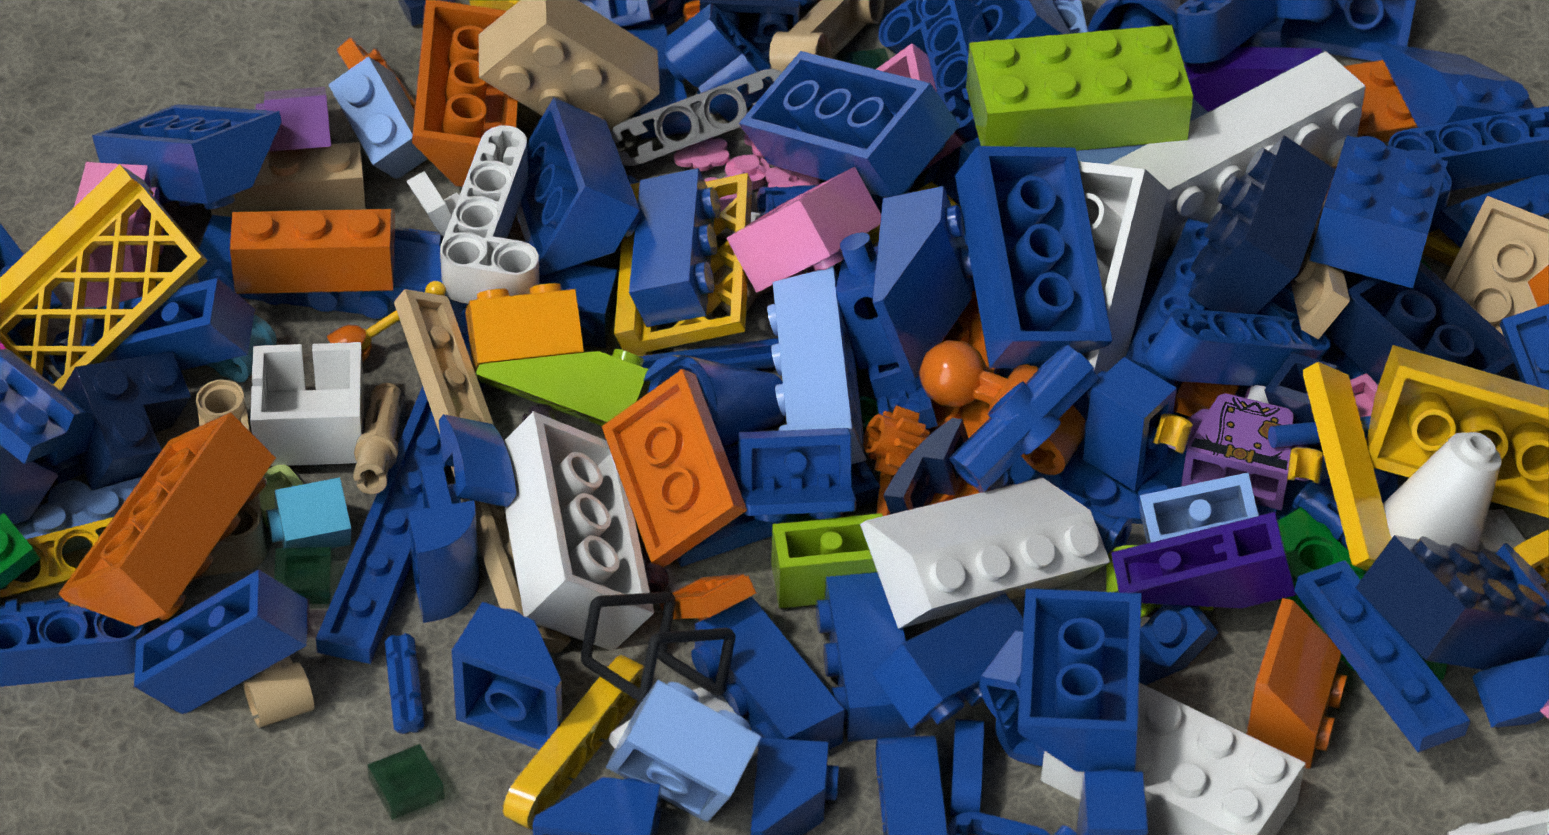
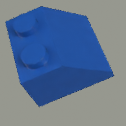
(506, 677)

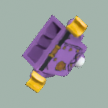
(1235, 441)

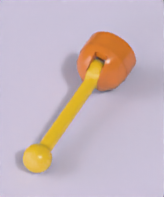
(355, 333)

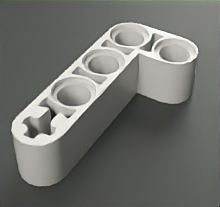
(476, 245)

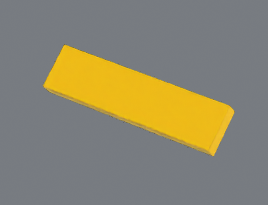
(1348, 463)

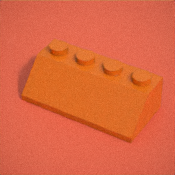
(451, 99)
(171, 524)

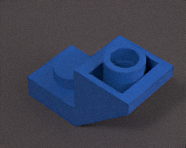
(1172, 641)

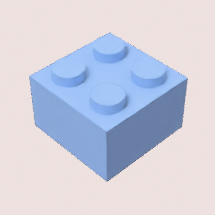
(685, 749)

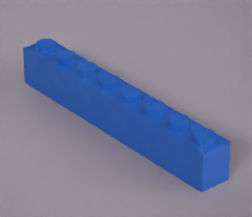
(414, 268)

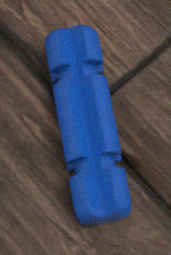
(404, 683)

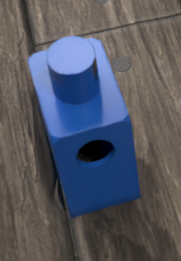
(855, 301)

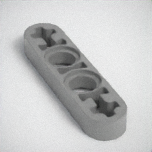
(697, 110)

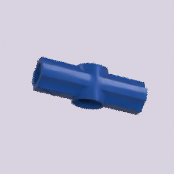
(1024, 418)

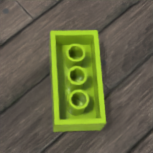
(1080, 89)

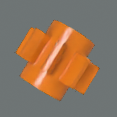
(893, 438)

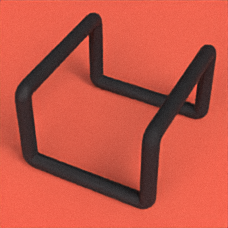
(657, 646)

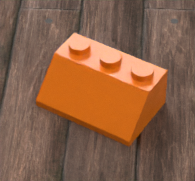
(313, 251)

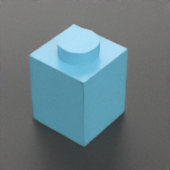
(310, 516)

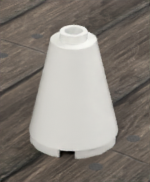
(1448, 493)

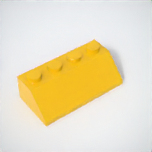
(1431, 399)

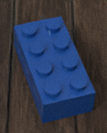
(844, 115)

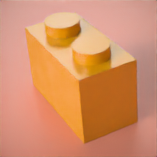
(523, 325)

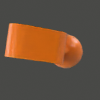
(957, 375)

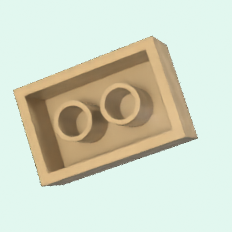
(570, 55)

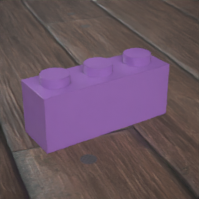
(303, 118)

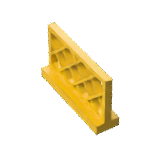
(69, 248)
(643, 340)

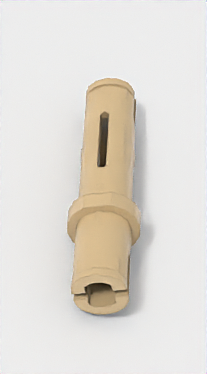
(377, 448)

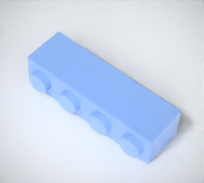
(815, 358)

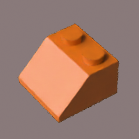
(1296, 686)

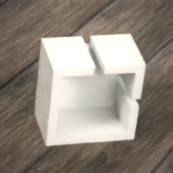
(303, 423)

